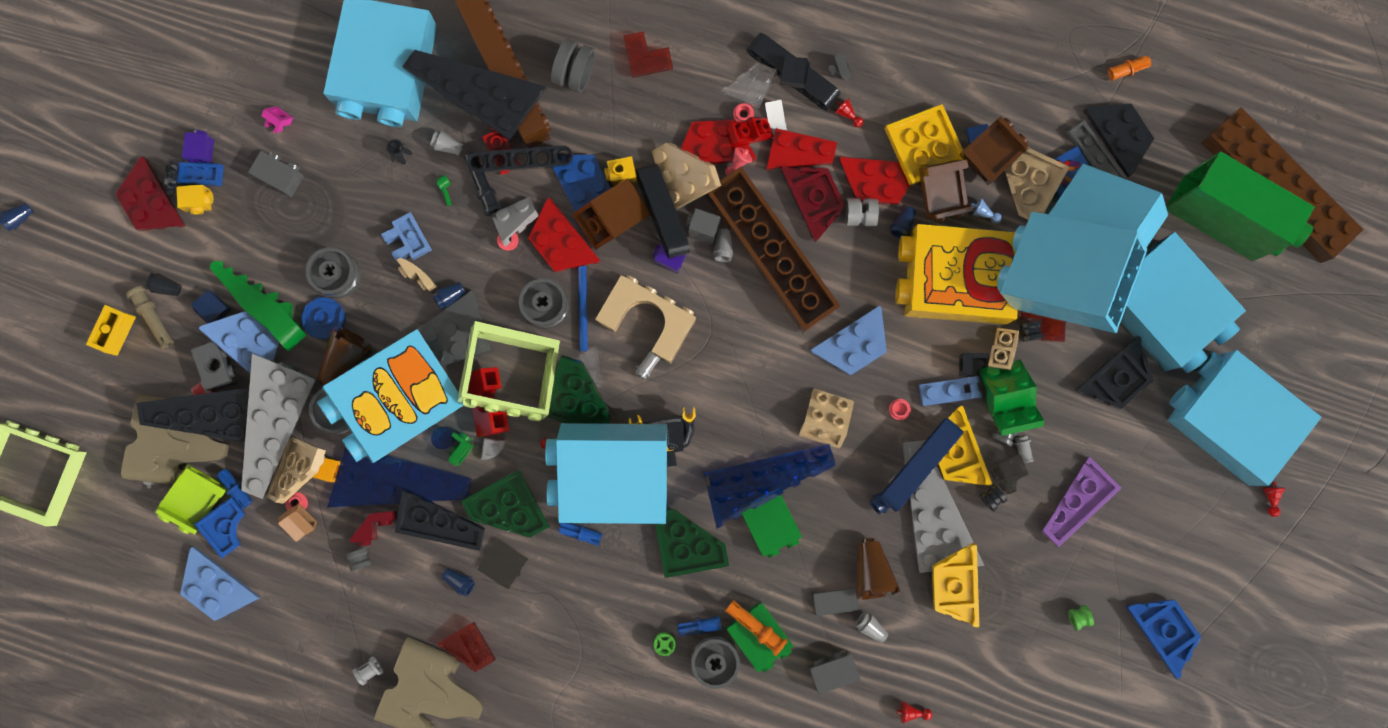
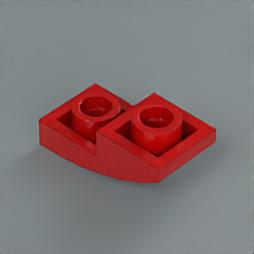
(749, 132)
(497, 142)

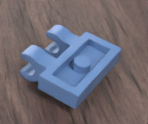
(411, 236)

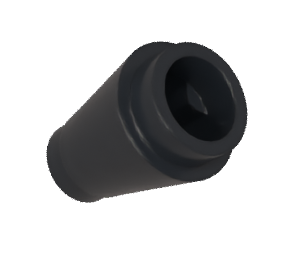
(161, 284)

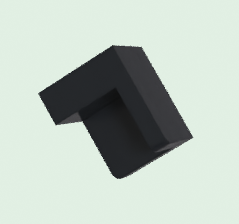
(971, 363)

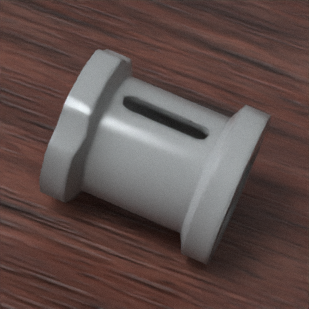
(367, 671)

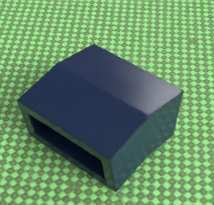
(210, 307)

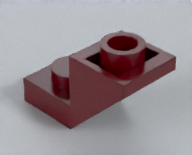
(368, 528)

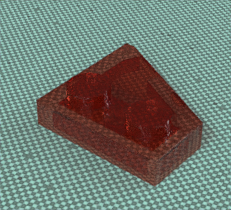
(469, 647)

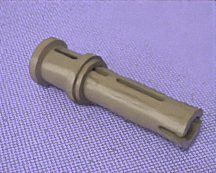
(146, 309)

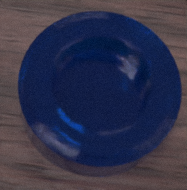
(442, 438)

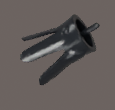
(396, 149)

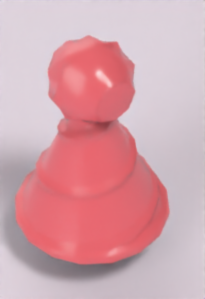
(740, 158)

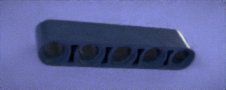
(921, 464)

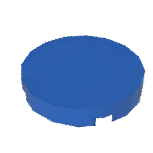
(321, 316)

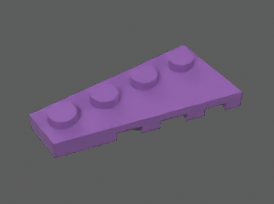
(1081, 501)

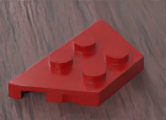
(712, 142)
(875, 179)
(559, 240)

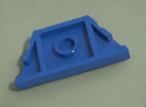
(581, 179)
(1167, 631)

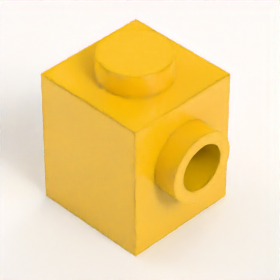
(619, 170)
(194, 199)

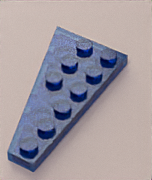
(385, 479)
(757, 482)

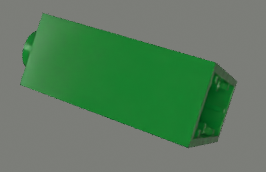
(1241, 208)

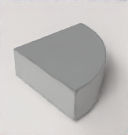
(491, 448)

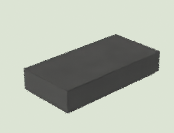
(835, 601)

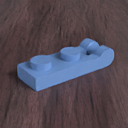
(949, 391)

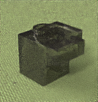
(1008, 473)

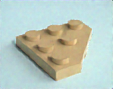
(684, 174)
(1034, 181)
(295, 468)

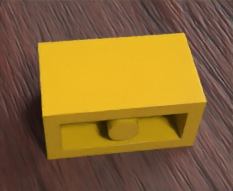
(110, 330)

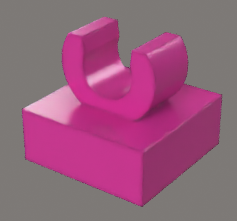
(276, 117)

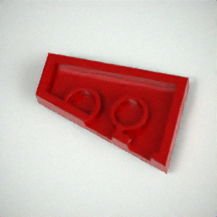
(799, 150)

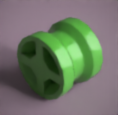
(1080, 617)
(664, 643)

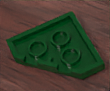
(576, 395)
(507, 506)
(688, 547)

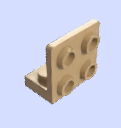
(827, 418)

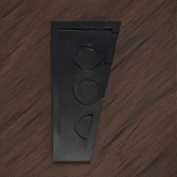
(433, 522)

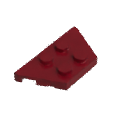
(815, 197)
(146, 200)

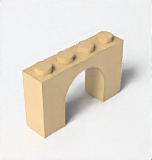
(629, 294)

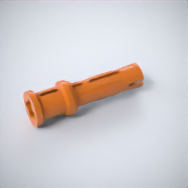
(764, 634)

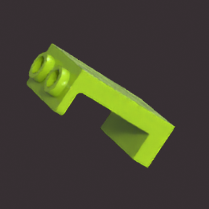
(189, 499)

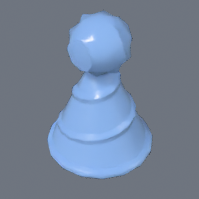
(983, 210)

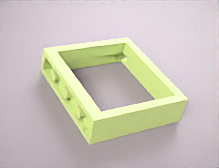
(517, 339)
(64, 486)

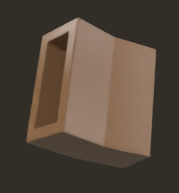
(297, 522)

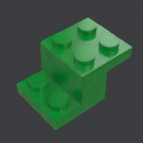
(1011, 398)

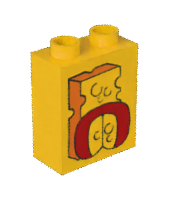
(955, 274)

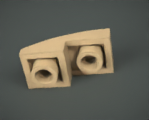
(413, 272)
(1004, 349)

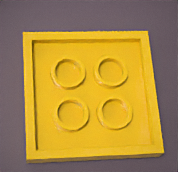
(923, 141)

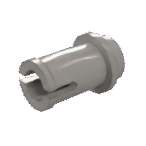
(647, 365)
(1024, 448)

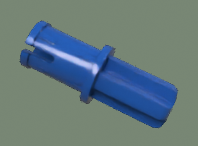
(234, 489)
(580, 533)
(699, 626)

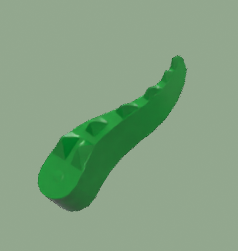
(263, 307)

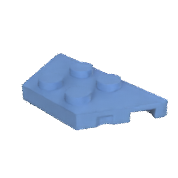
(240, 337)
(855, 344)
(213, 587)

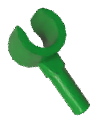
(443, 182)

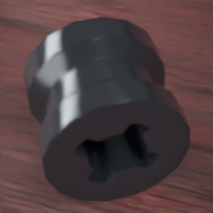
(1031, 331)
(993, 498)

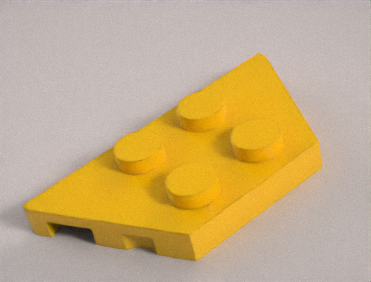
(964, 459)
(957, 585)

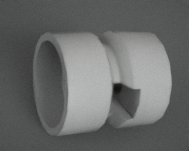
(854, 210)

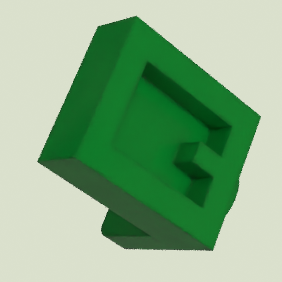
(460, 451)

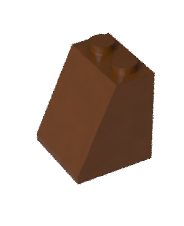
(611, 213)

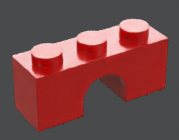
(485, 383)

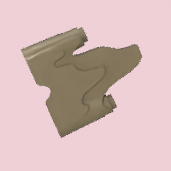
(161, 452)
(425, 688)

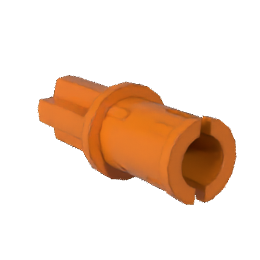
(1128, 68)

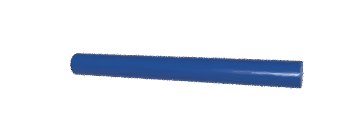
(582, 305)

